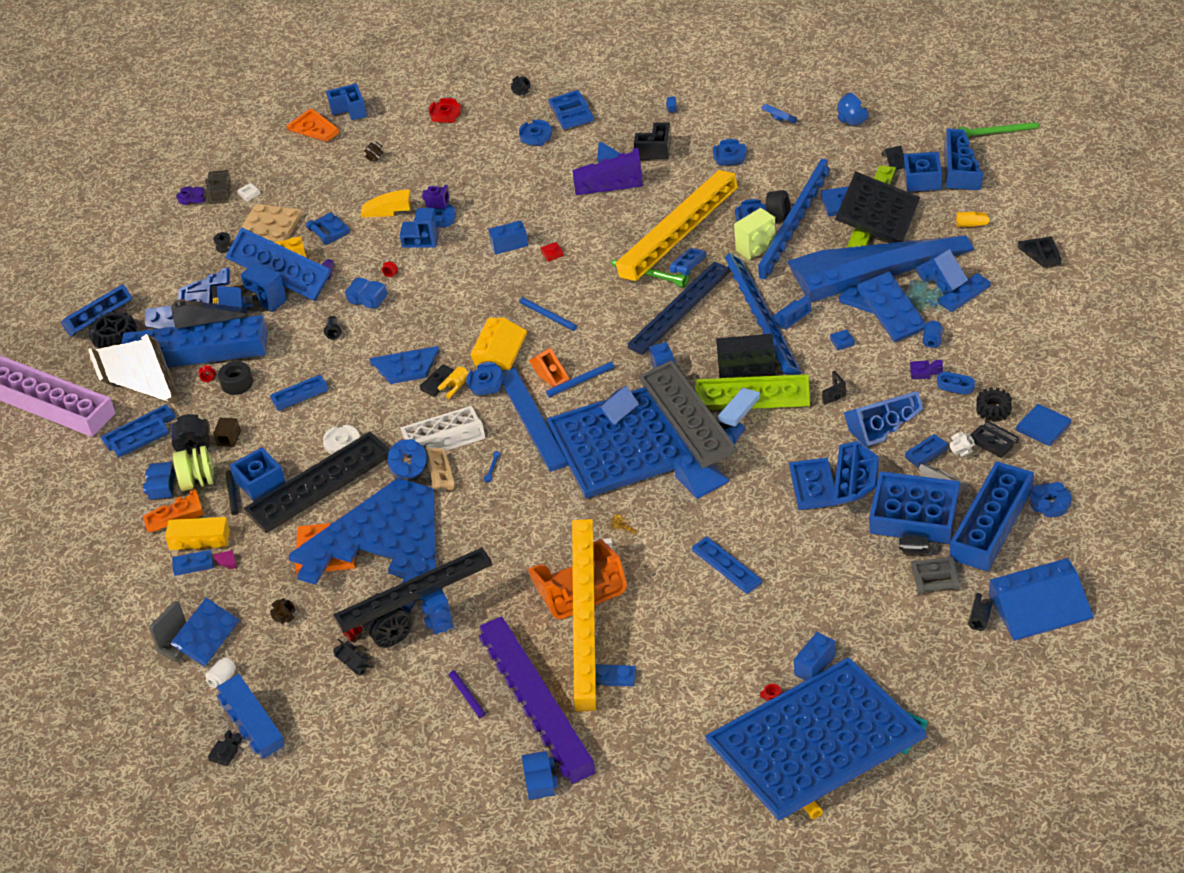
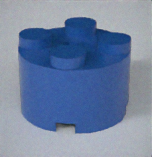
(410, 449)

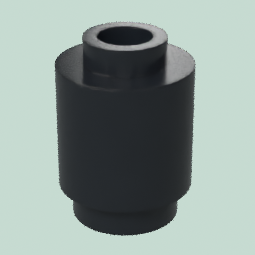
(913, 544)

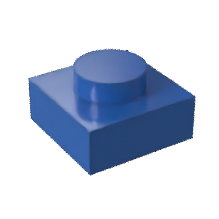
(842, 340)

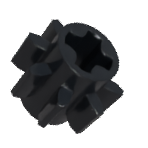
(520, 85)

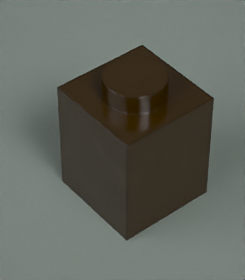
(227, 432)

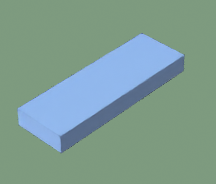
(738, 407)

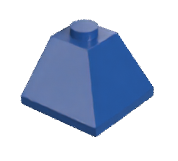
(696, 479)

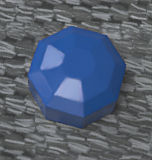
(671, 104)

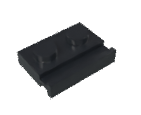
(994, 438)

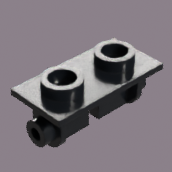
(358, 661)

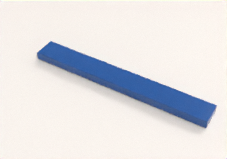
(533, 421)

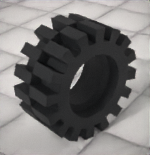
(994, 412)

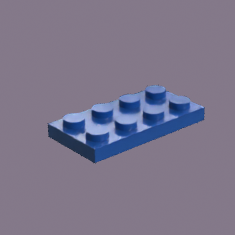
(891, 306)

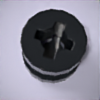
(222, 242)

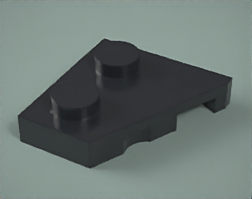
(1041, 251)

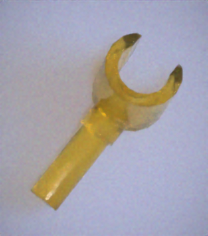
(617, 523)

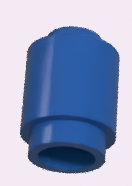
(932, 334)

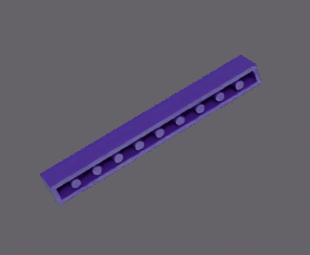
(536, 700)

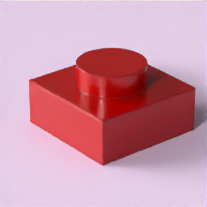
(552, 251)

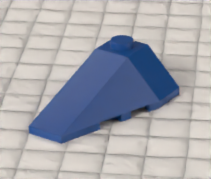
(877, 420)

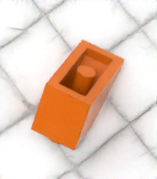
(549, 368)

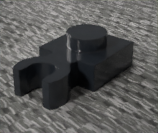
(225, 751)

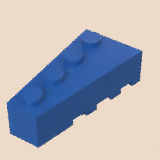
(960, 165)

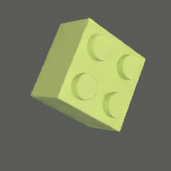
(754, 233)

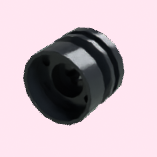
(389, 628)

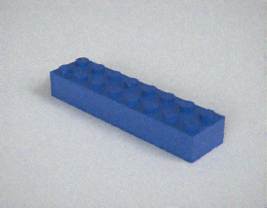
(209, 341)

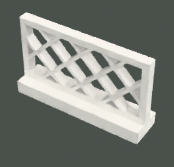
(452, 435)

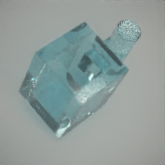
(919, 294)

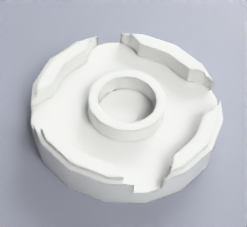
(339, 437)

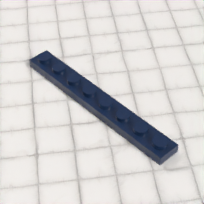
(678, 308)

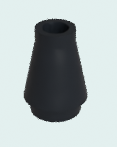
(332, 328)

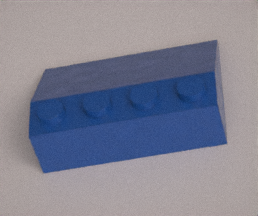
(914, 506)
(1040, 599)

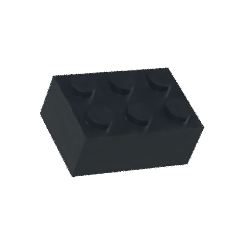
(746, 356)

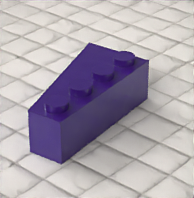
(609, 175)

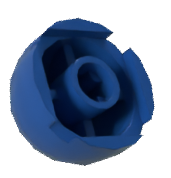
(850, 110)

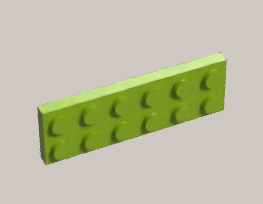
(774, 391)

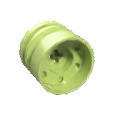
(193, 468)

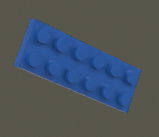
(296, 270)

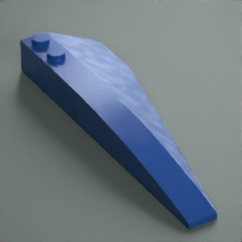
(834, 270)

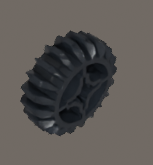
(109, 329)

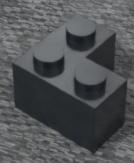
(654, 144)

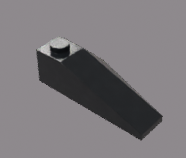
(197, 313)

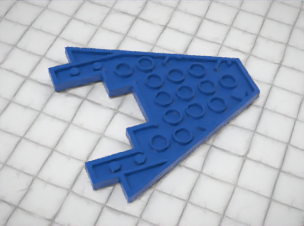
(389, 523)

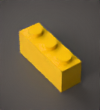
(197, 533)

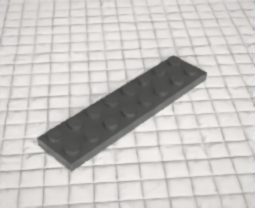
(687, 414)

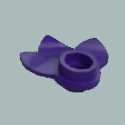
(190, 194)

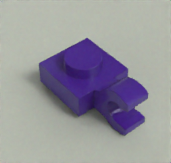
(923, 369)

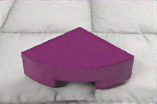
(226, 559)

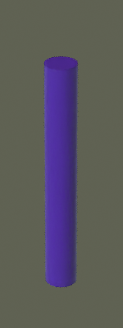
(467, 694)

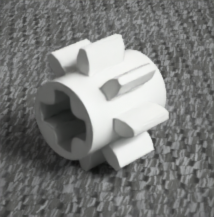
(962, 444)

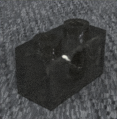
(218, 187)

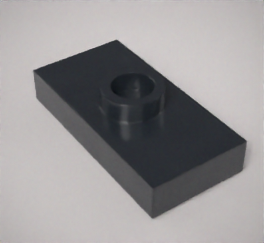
(431, 384)

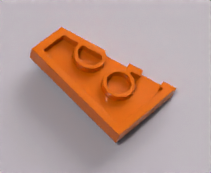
(313, 125)
(184, 508)

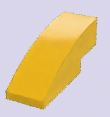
(387, 204)

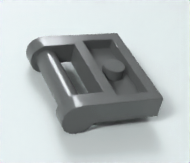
(933, 570)

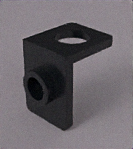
(895, 157)
(835, 392)

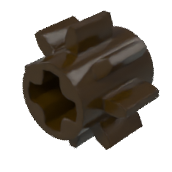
(373, 151)
(282, 610)

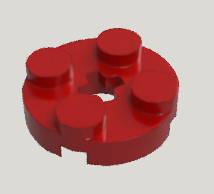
(445, 111)

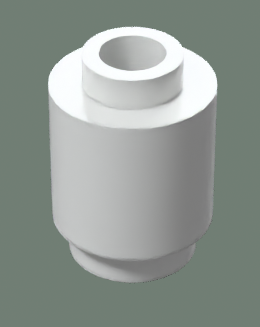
(220, 672)

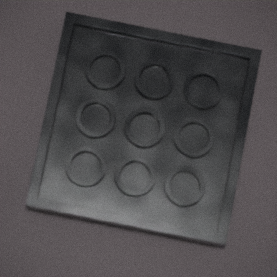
(877, 208)

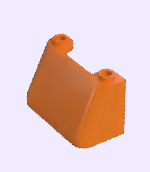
(558, 588)

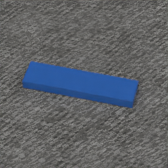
(164, 412)
(726, 565)

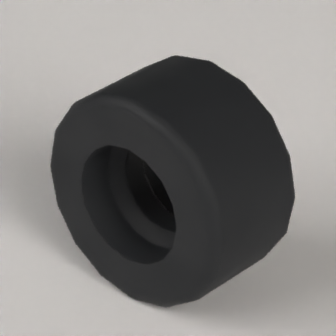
(778, 204)
(235, 378)

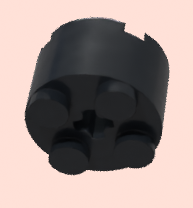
(190, 433)

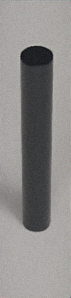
(231, 493)

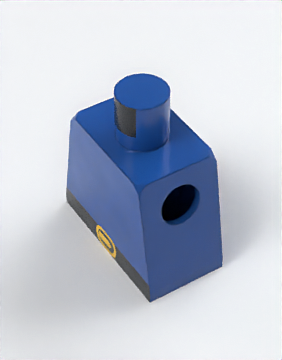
(231, 297)

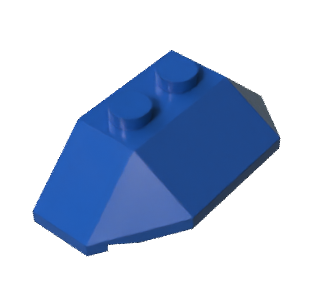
(855, 473)

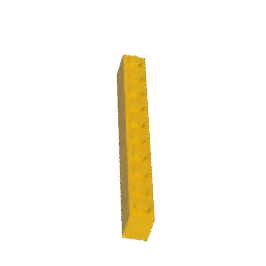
(676, 225)
(583, 616)

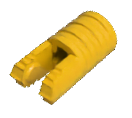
(971, 219)
(454, 381)

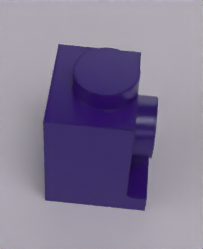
(436, 197)

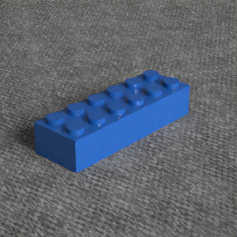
(991, 516)

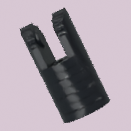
(980, 613)

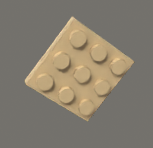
(272, 221)

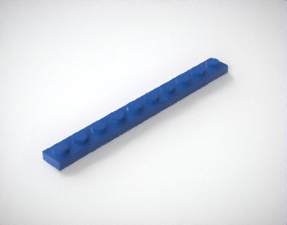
(792, 220)
(762, 314)

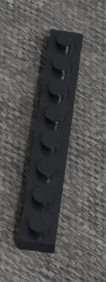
(412, 590)

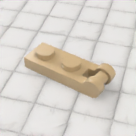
(439, 468)

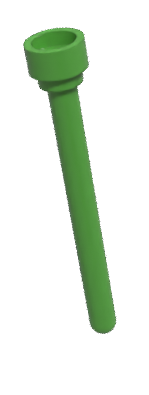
(999, 129)
(678, 279)

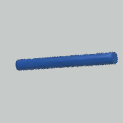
(558, 319)
(579, 379)

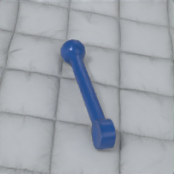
(487, 478)

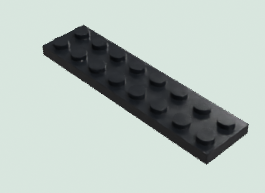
(317, 482)

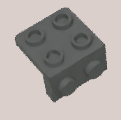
(166, 628)

